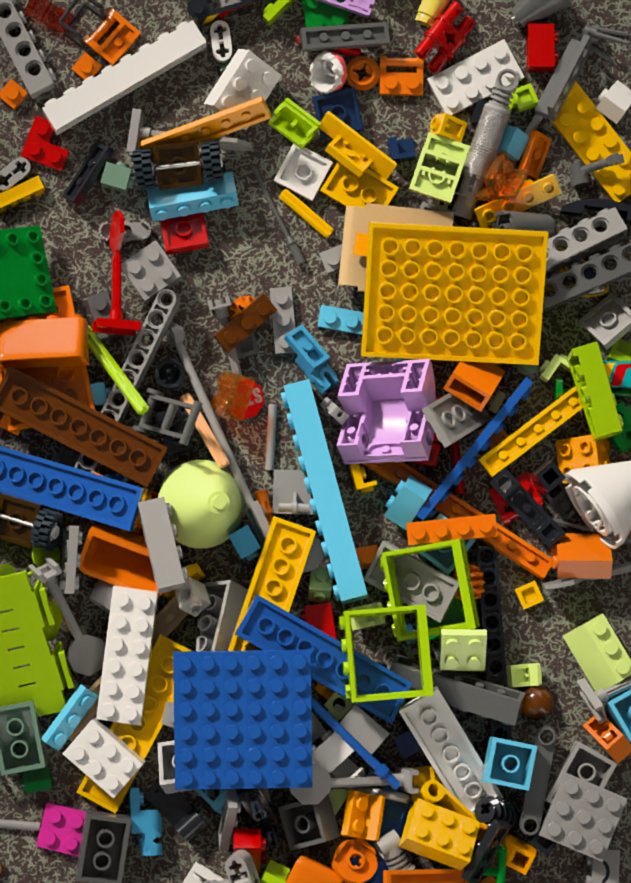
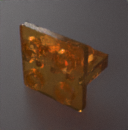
(502, 180)
(232, 395)

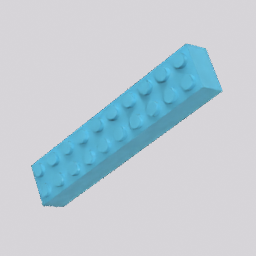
(325, 492)

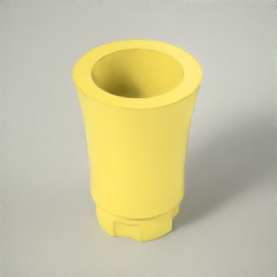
(430, 10)

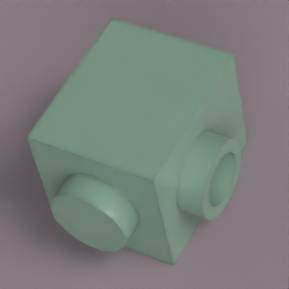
(118, 177)

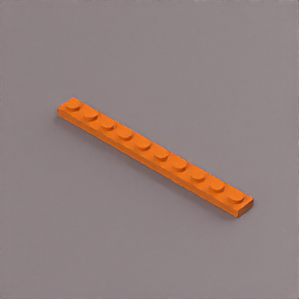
(453, 507)

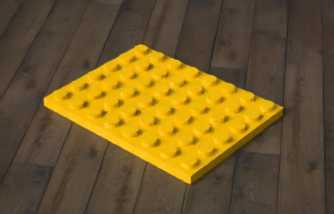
(454, 293)

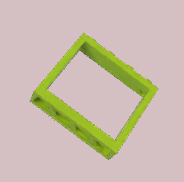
(464, 579)
(423, 648)

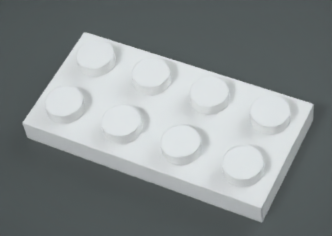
(473, 78)

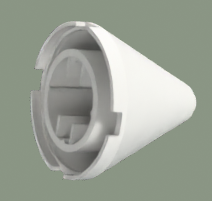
(603, 499)

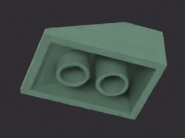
(21, 739)

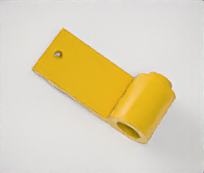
(436, 793)

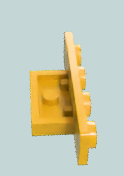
(353, 149)
(530, 195)

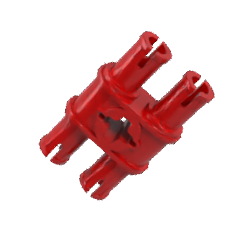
(444, 37)

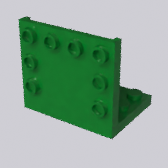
(24, 274)

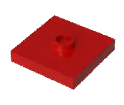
(185, 233)

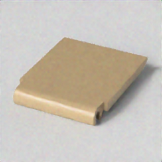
(357, 219)

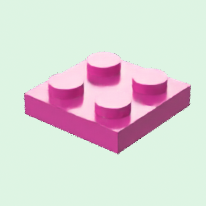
(61, 829)

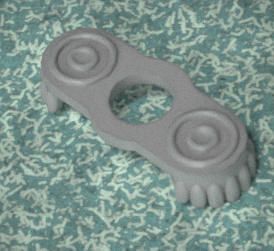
(140, 231)

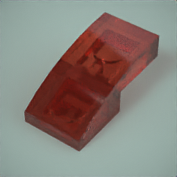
(47, 14)

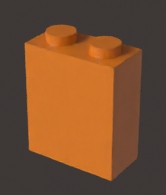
(474, 382)
(582, 557)

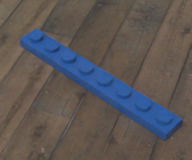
(469, 458)

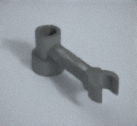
(581, 172)

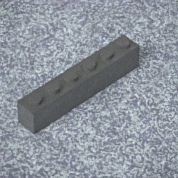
(465, 692)

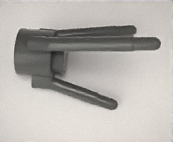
(597, 32)

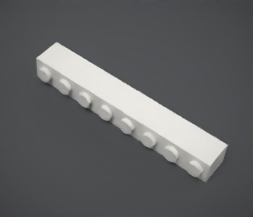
(124, 77)

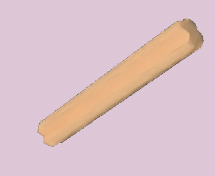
(207, 435)

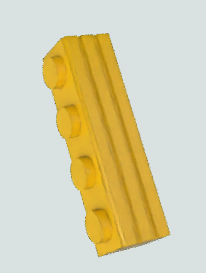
(21, 193)

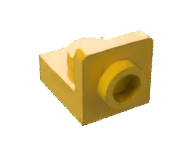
(448, 127)
(358, 475)
(425, 774)

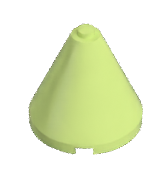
(203, 503)

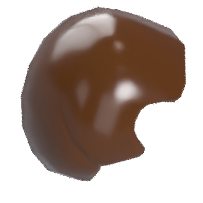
(537, 702)

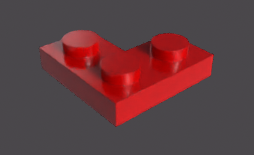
(38, 146)

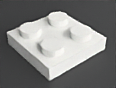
(303, 172)

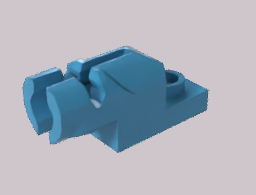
(312, 359)
(146, 823)

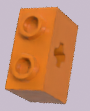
(609, 739)

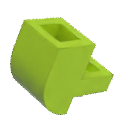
(274, 873)

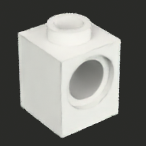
(193, 597)

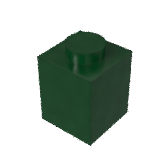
(36, 779)

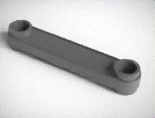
(535, 798)

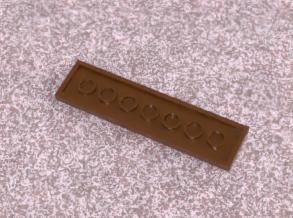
(80, 427)

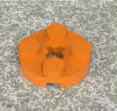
(342, 864)

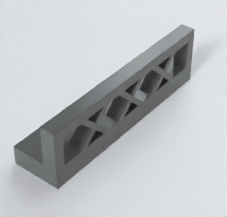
(344, 36)
(563, 78)

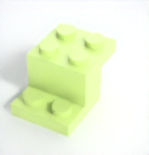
(439, 168)
(462, 649)

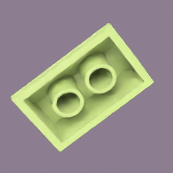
(599, 652)

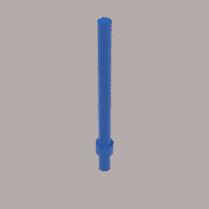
(381, 770)

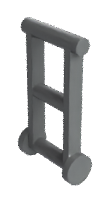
(155, 396)

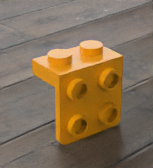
(581, 453)

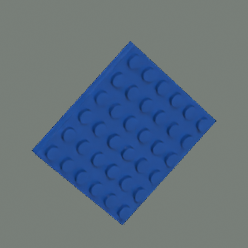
(242, 719)

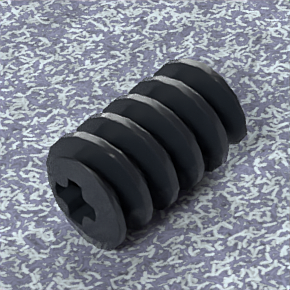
(495, 808)

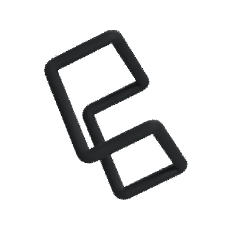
(101, 13)

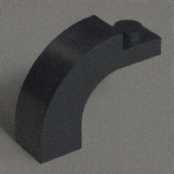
(550, 486)

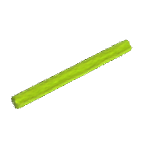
(116, 374)

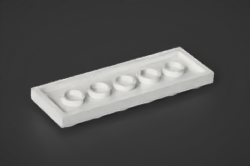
(127, 655)
(448, 748)

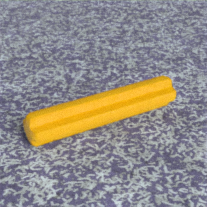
(306, 213)

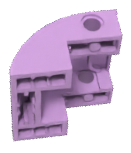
(386, 411)

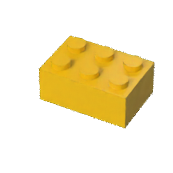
(439, 834)

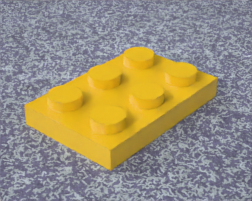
(357, 191)

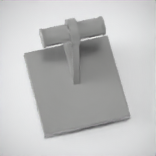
(291, 493)

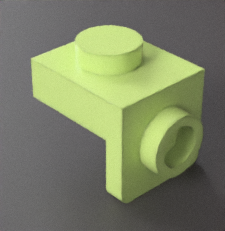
(549, 368)
(320, 585)
(364, 622)
(524, 675)

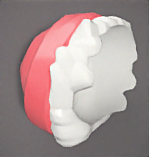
(328, 72)

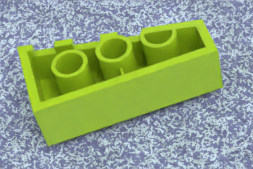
(595, 391)

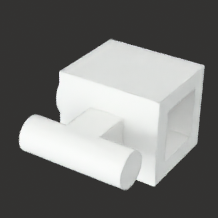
(615, 101)

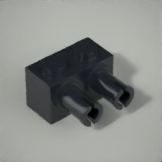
(177, 426)

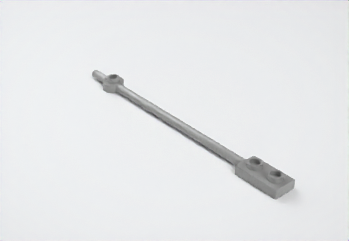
(253, 510)

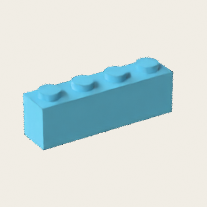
(193, 199)

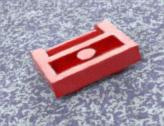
(526, 482)

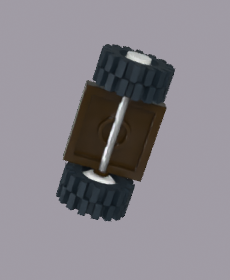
(177, 165)
(29, 523)

